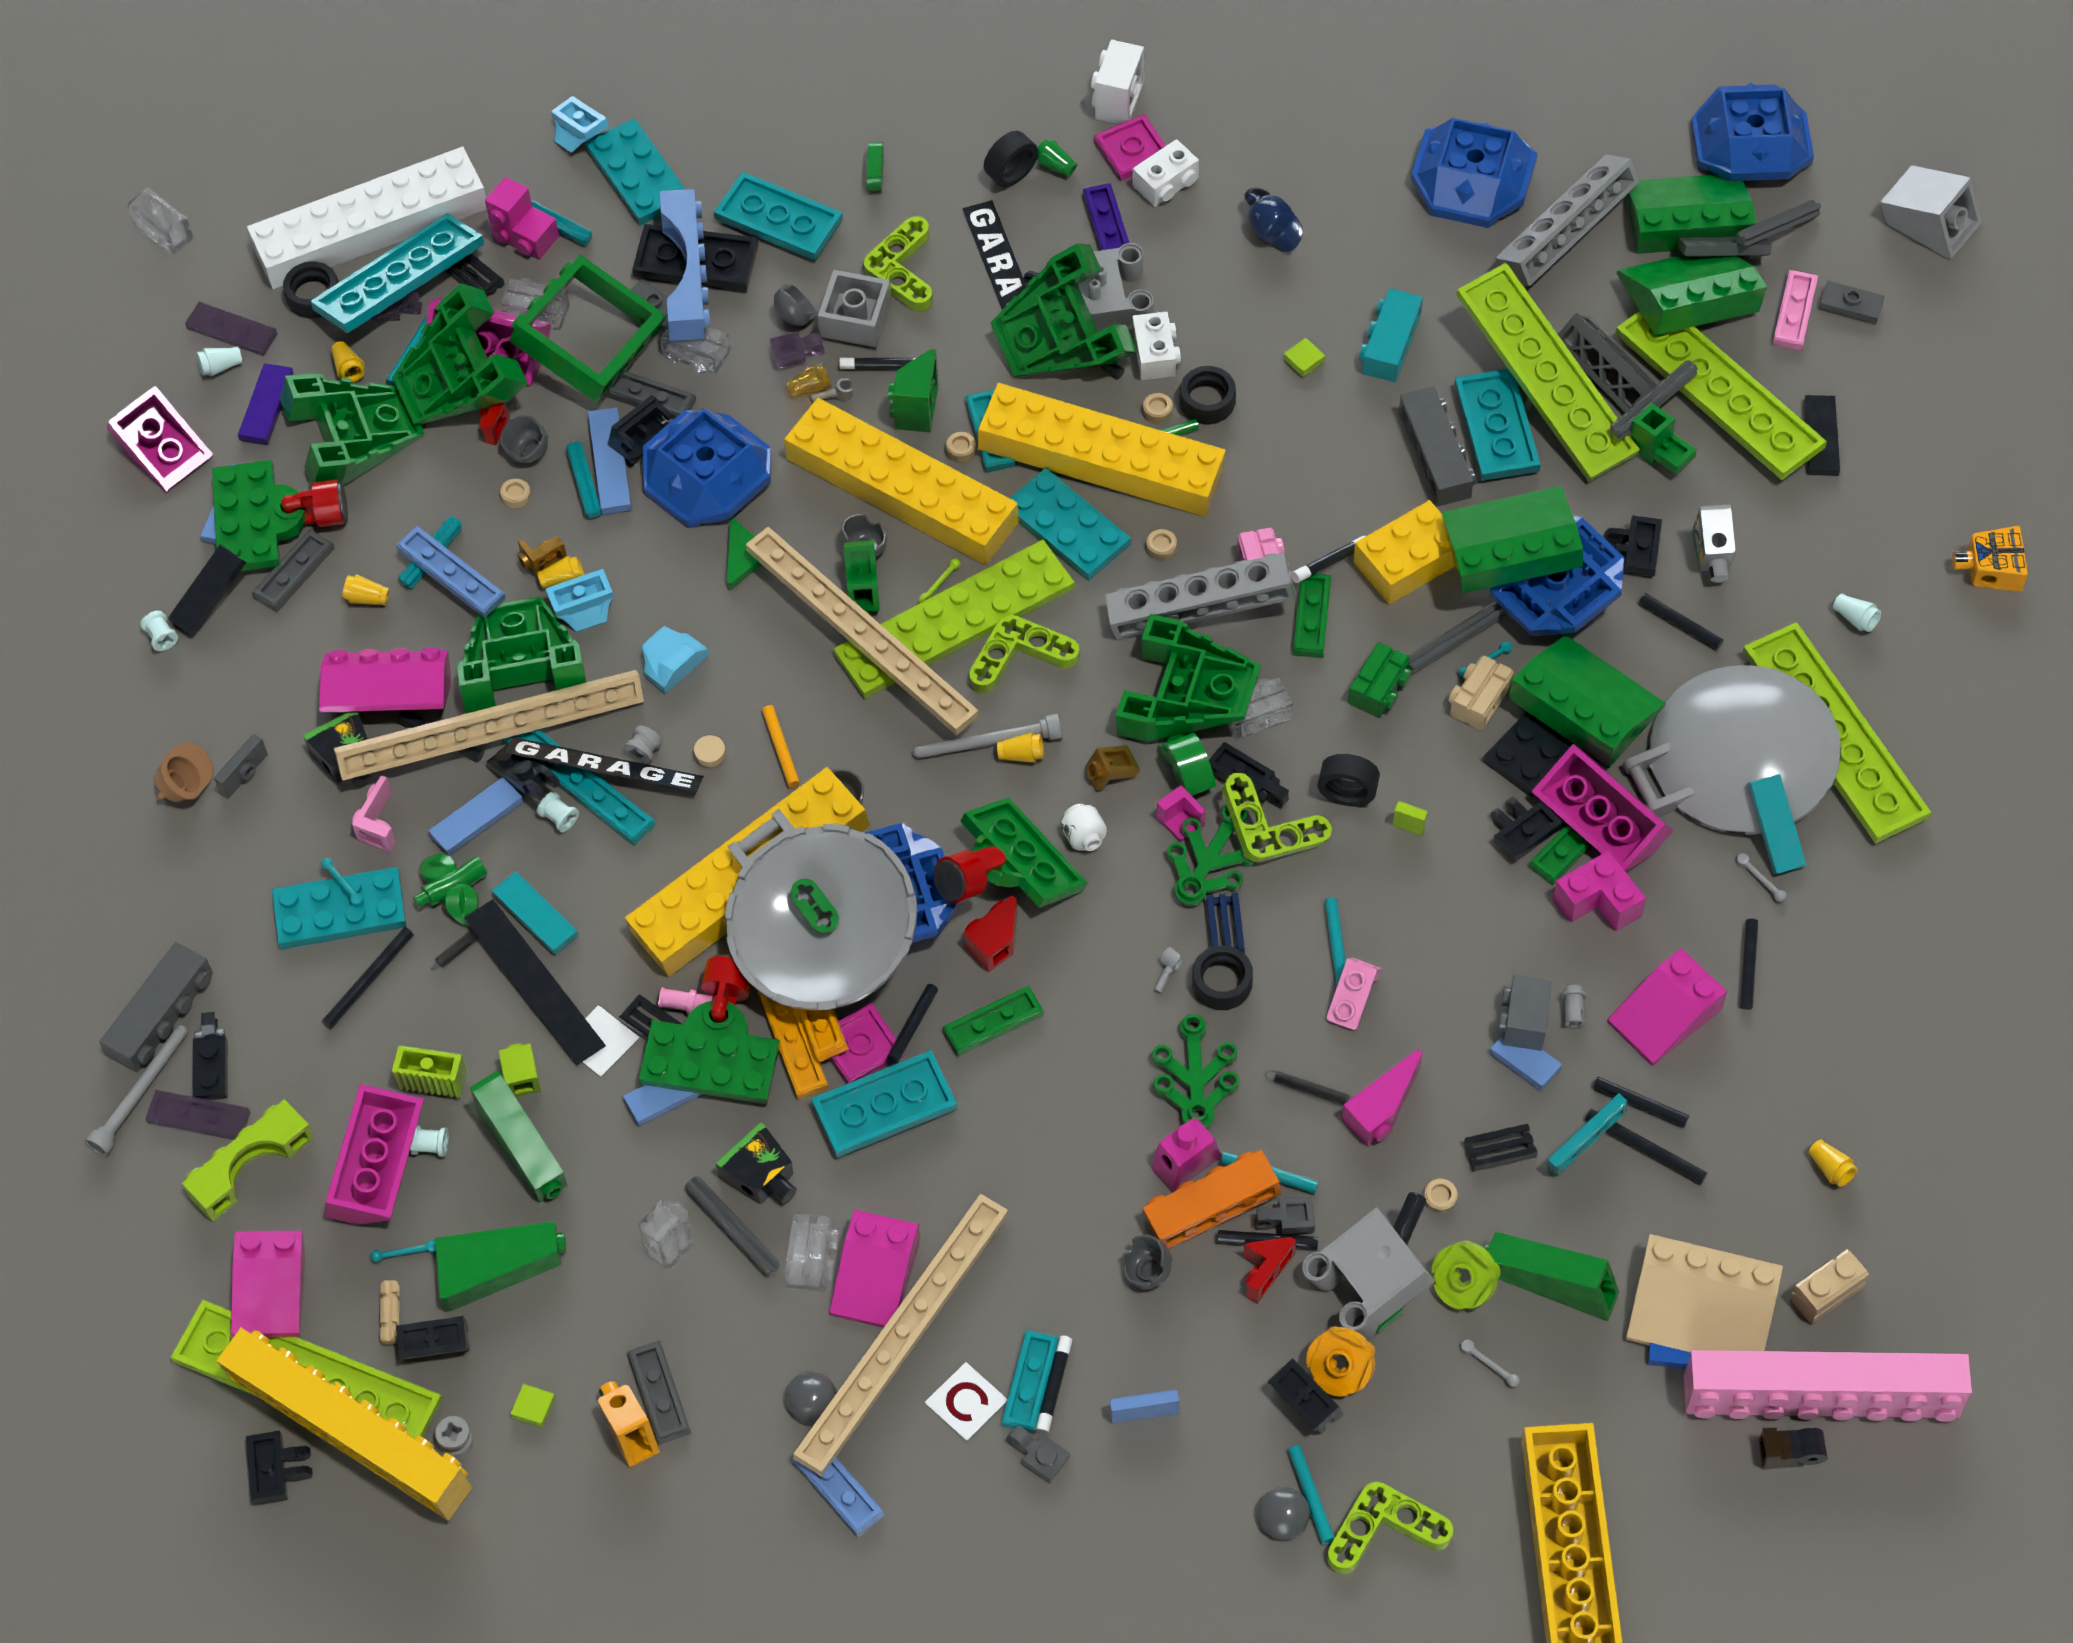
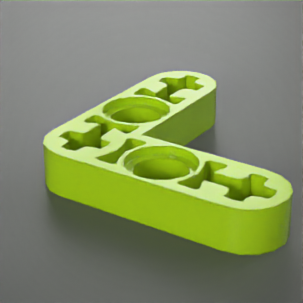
(892, 263)
(1012, 642)
(1261, 832)
(1386, 1514)

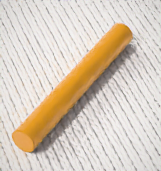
(780, 746)

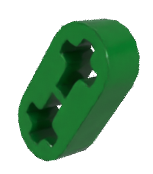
(875, 164)
(808, 910)

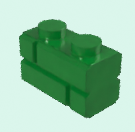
(1379, 680)

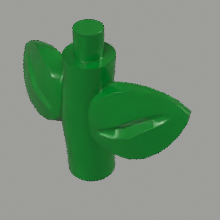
(450, 885)

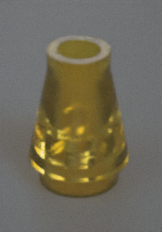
(809, 381)

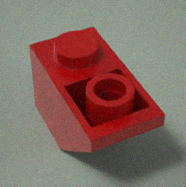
(993, 936)

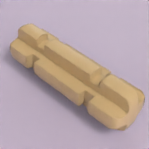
(389, 1311)

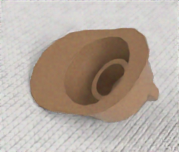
(183, 773)

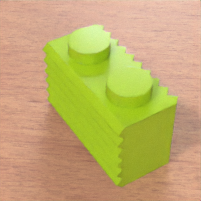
(429, 1071)

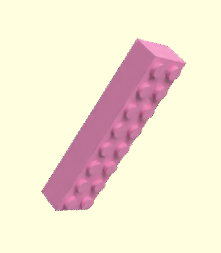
(1827, 1385)

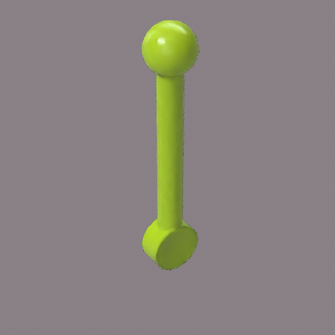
(954, 564)

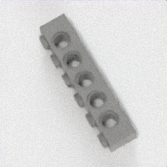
(1569, 218)
(1215, 600)

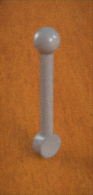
(1743, 861)
(1467, 1347)

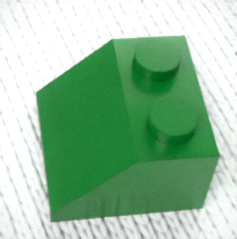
(915, 393)

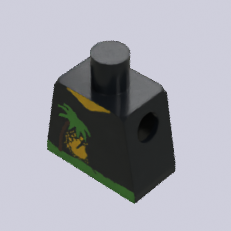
(336, 733)
(758, 1167)

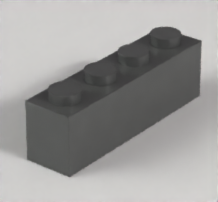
(1436, 446)
(156, 1007)

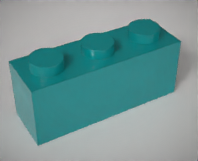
(1391, 334)

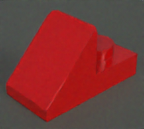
(1270, 1260)

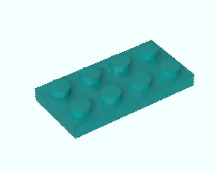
(633, 168)
(778, 216)
(1497, 424)
(1069, 524)
(325, 913)
(884, 1103)

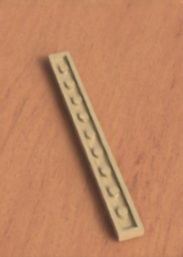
(862, 631)
(488, 725)
(900, 1335)

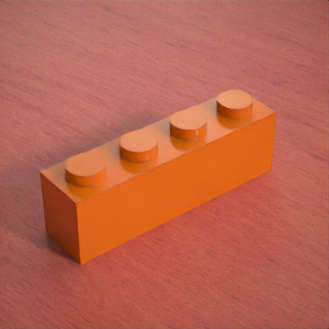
(1212, 1199)

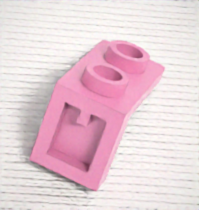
(365, 821)
(1352, 992)

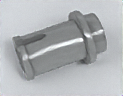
(1574, 1006)

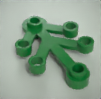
(1207, 861)
(1195, 1077)

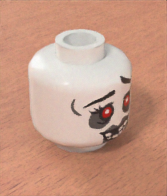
(1083, 827)

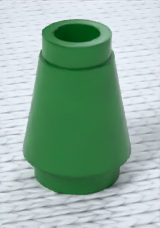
(1055, 158)

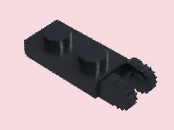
(522, 772)

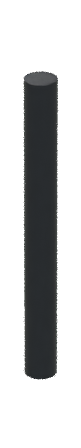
(367, 978)
(1654, 1150)

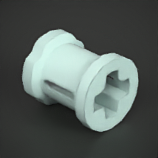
(156, 626)
(558, 812)
(430, 1141)

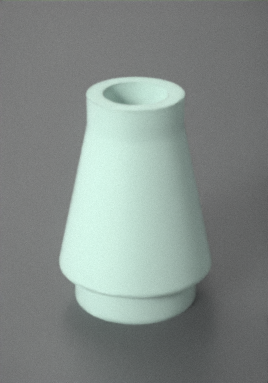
(215, 360)
(1858, 612)

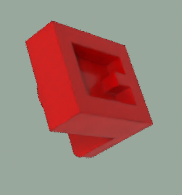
(493, 421)

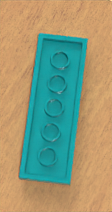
(397, 273)

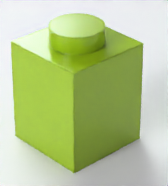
(520, 1069)

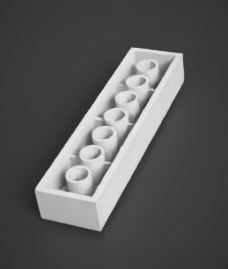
(368, 215)

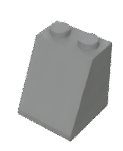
(1933, 209)

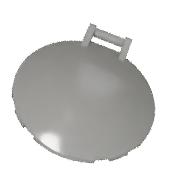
(1733, 731)
(779, 946)

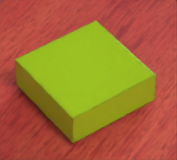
(1304, 357)
(1410, 818)
(533, 1405)

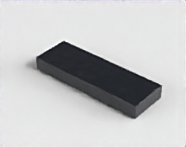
(1822, 418)
(206, 590)

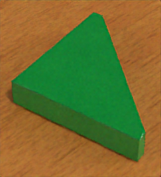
(740, 562)

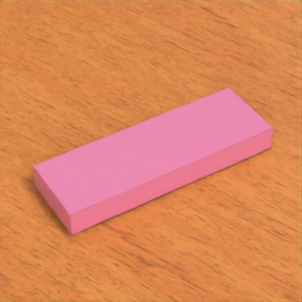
(1795, 310)

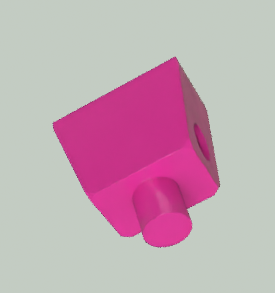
(1190, 1152)

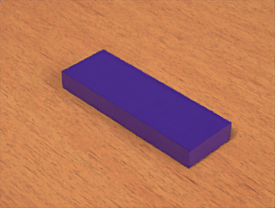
(1105, 216)
(264, 405)

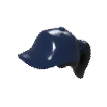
(1273, 219)

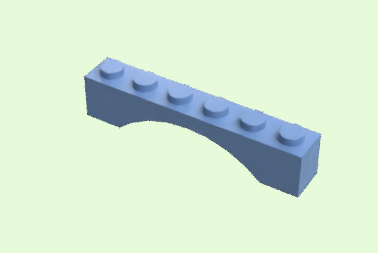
(686, 303)

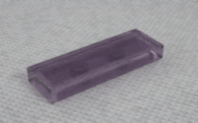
(231, 328)
(197, 1115)

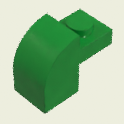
(1657, 442)
(862, 574)
(1188, 762)

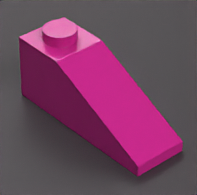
(1376, 1107)

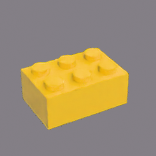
(1405, 553)

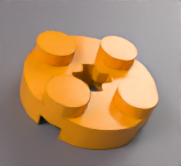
(1358, 1353)

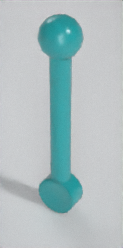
(1505, 648)
(356, 898)
(376, 1255)

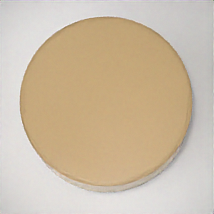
(1157, 407)
(960, 447)
(515, 493)
(1161, 544)
(709, 751)
(1440, 1195)

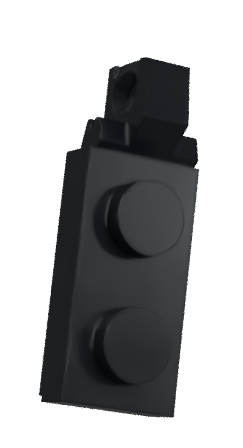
(1230, 760)
(210, 1060)

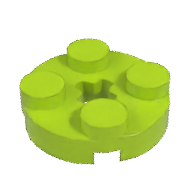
(1482, 1269)

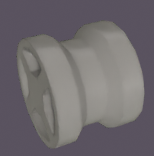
(643, 744)
(456, 1444)

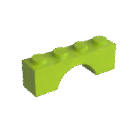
(276, 1133)

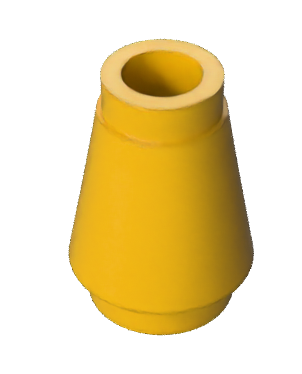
(347, 362)
(561, 571)
(364, 591)
(1021, 748)
(1834, 1164)

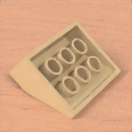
(1702, 1298)

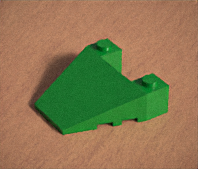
(1051, 325)
(449, 367)
(356, 421)
(515, 648)
(1199, 687)

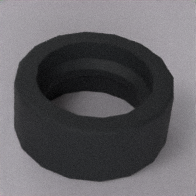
(1010, 158)
(300, 275)
(1207, 376)
(1352, 768)
(1218, 999)

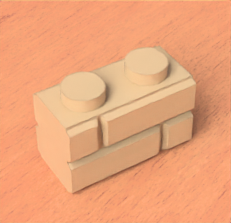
(1481, 692)
(1829, 1286)

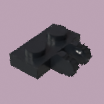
(1642, 544)
(1527, 830)
(268, 1468)

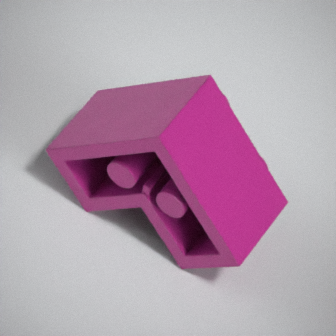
(517, 222)
(1601, 886)

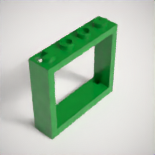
(563, 363)

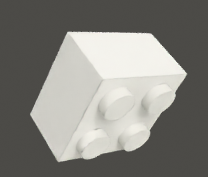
(1118, 82)

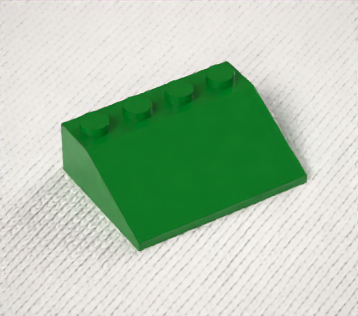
(1687, 208)
(1693, 290)
(1513, 539)
(1585, 699)

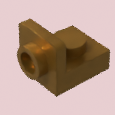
(542, 556)
(1111, 764)

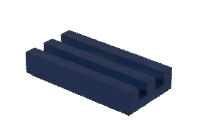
(1223, 901)

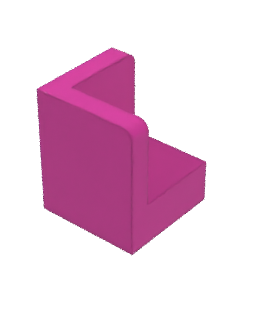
(1176, 808)

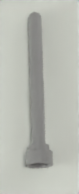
(1047, 728)
(102, 1139)

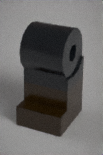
(1791, 1448)

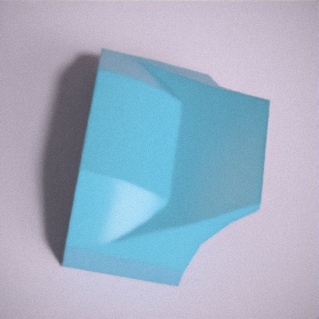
(576, 124)
(582, 600)
(671, 657)

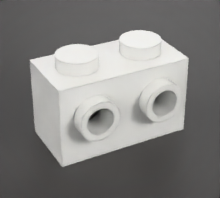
(1166, 173)
(1155, 347)

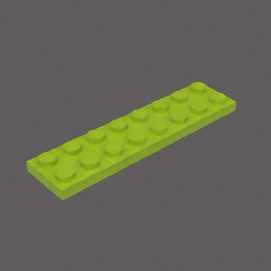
(1546, 371)
(1728, 395)
(964, 612)
(1866, 772)
(393, 1397)

